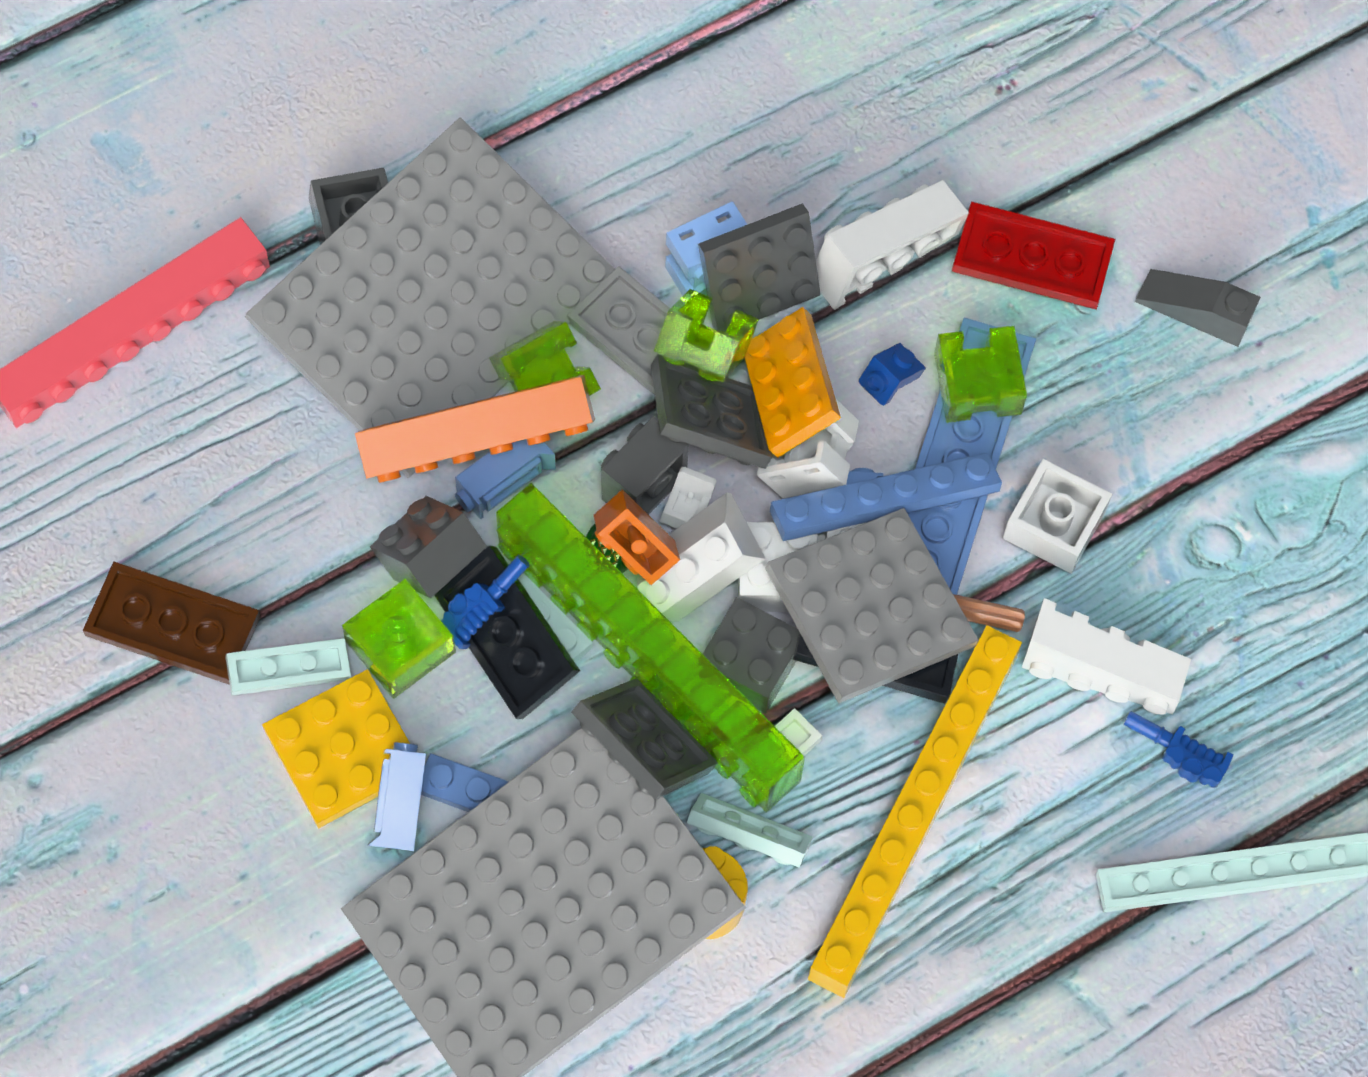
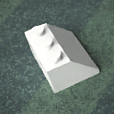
(712, 552)

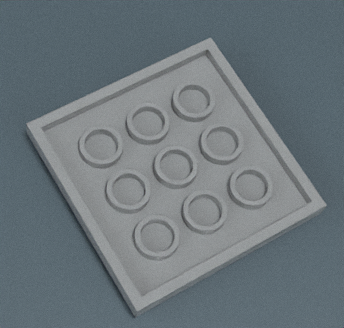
(871, 605)

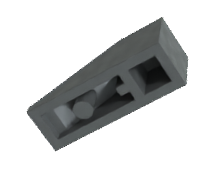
(1200, 303)

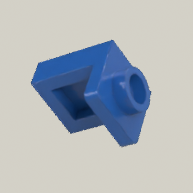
(890, 372)

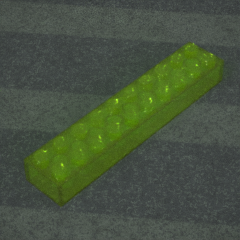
(649, 648)

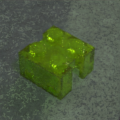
(689, 341)
(541, 359)
(980, 377)

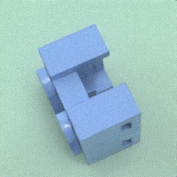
(685, 261)

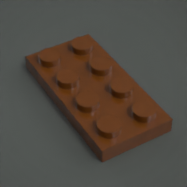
(170, 621)

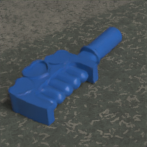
(476, 604)
(1186, 755)

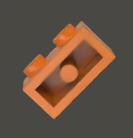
(635, 537)

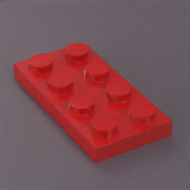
(1033, 255)

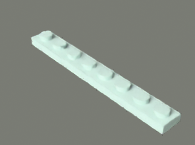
(1233, 872)

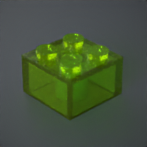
(399, 638)

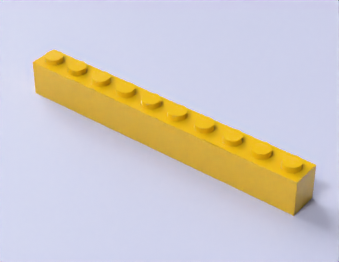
(914, 812)

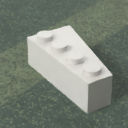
(887, 240)
(1104, 661)

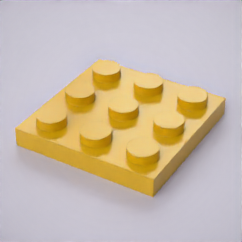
(336, 746)

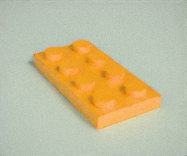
(791, 382)

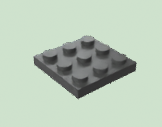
(760, 267)
(709, 413)
(644, 738)

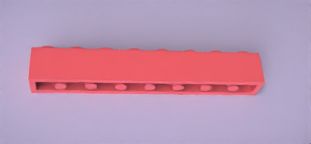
(130, 322)

